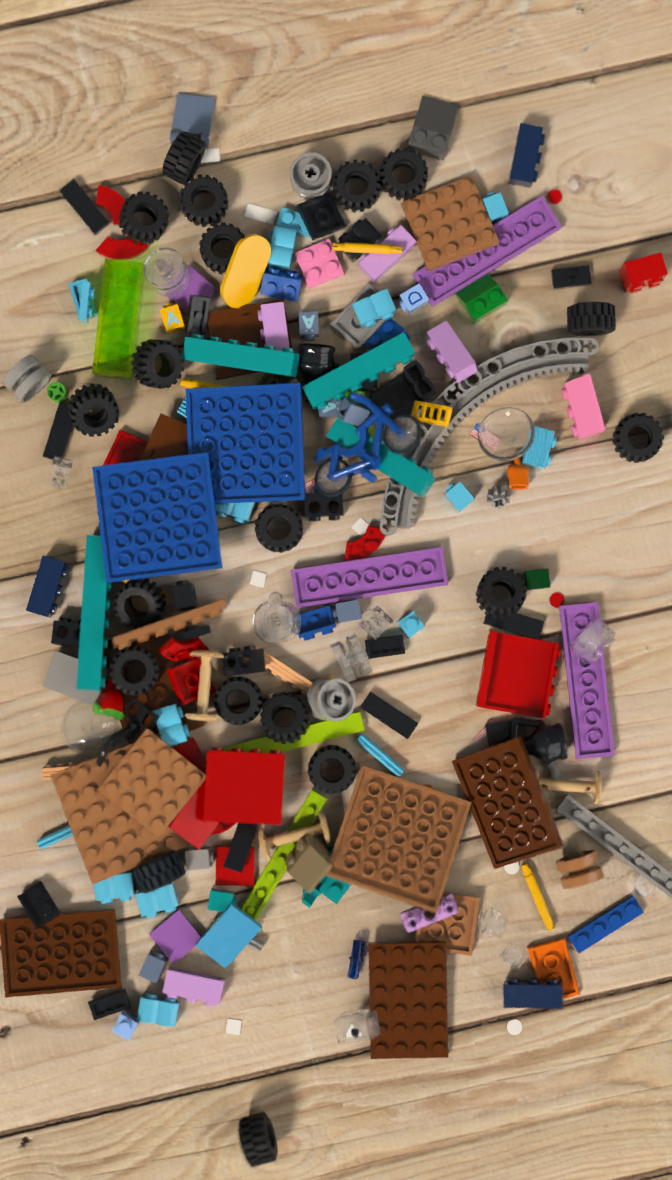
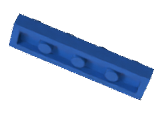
(605, 924)

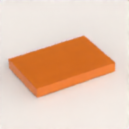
(553, 961)

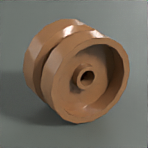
(579, 869)

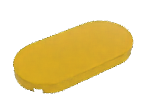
(245, 270)

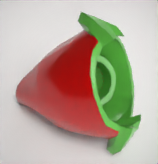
(110, 702)

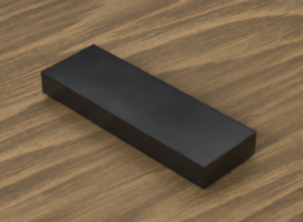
(84, 207)
(59, 433)
(517, 624)
(389, 715)
(240, 846)

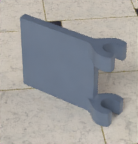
(193, 116)

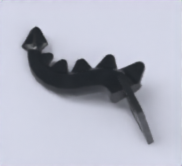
(130, 729)

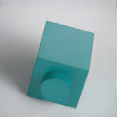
(220, 899)

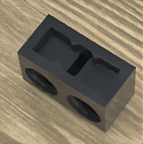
(323, 512)
(184, 595)
(71, 638)
(243, 662)

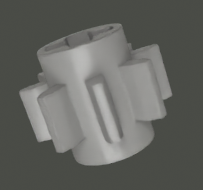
(498, 496)

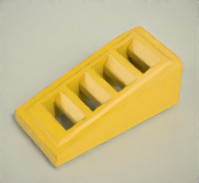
(448, 410)

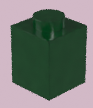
(536, 579)

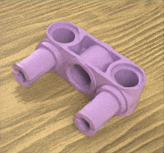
(415, 919)

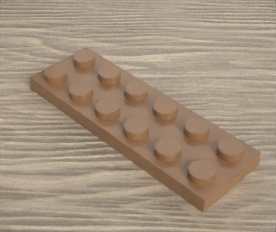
(161, 628)

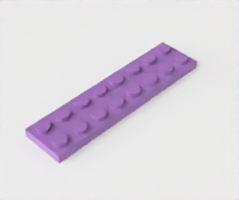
(515, 235)
(369, 577)
(586, 687)

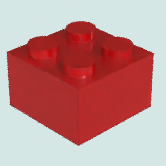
(643, 272)

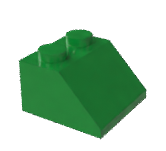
(481, 298)

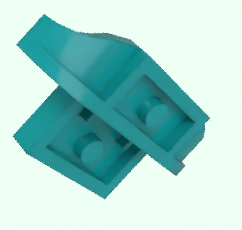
(327, 886)

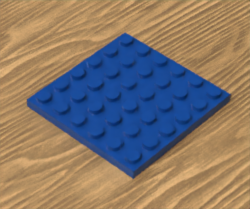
(250, 440)
(157, 517)

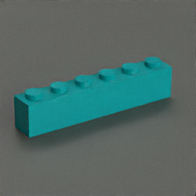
(241, 356)
(358, 371)
(393, 465)

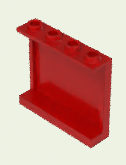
(518, 674)
(244, 786)

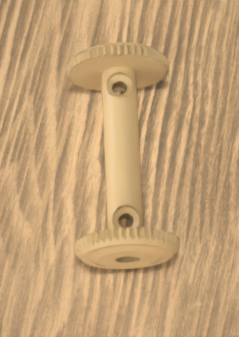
(204, 685)
(593, 787)
(294, 835)

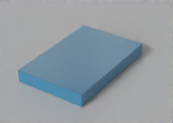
(228, 935)

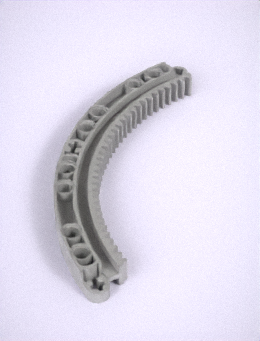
(512, 368)

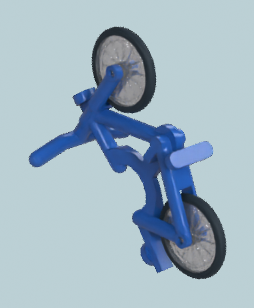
(399, 436)

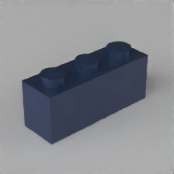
(526, 155)
(47, 587)
(533, 993)

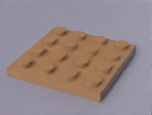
(449, 223)
(152, 782)

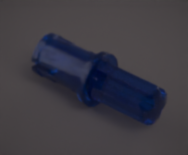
(355, 959)

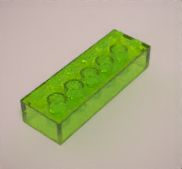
(118, 319)

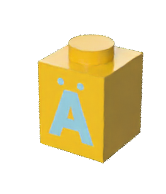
(172, 318)

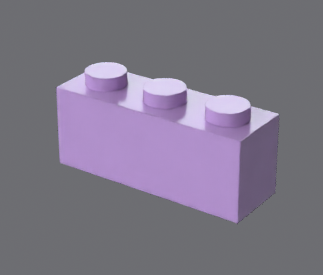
(377, 265)
(274, 325)
(451, 352)
(193, 986)

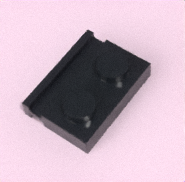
(39, 905)

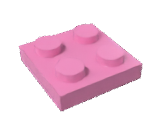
(319, 263)

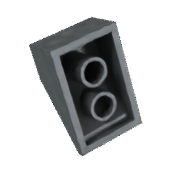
(432, 127)

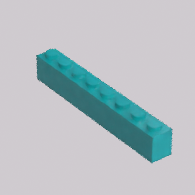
(93, 619)

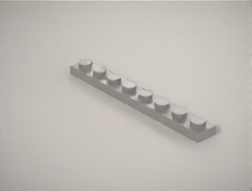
(616, 844)

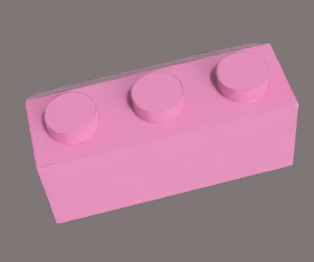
(583, 407)

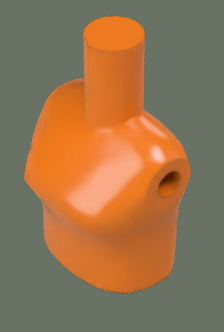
(518, 475)

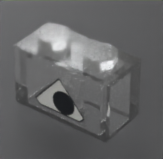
(356, 1026)

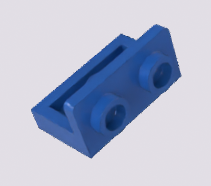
(281, 283)
(386, 332)
(315, 622)

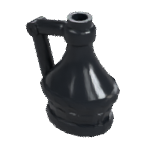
(316, 361)
(545, 742)

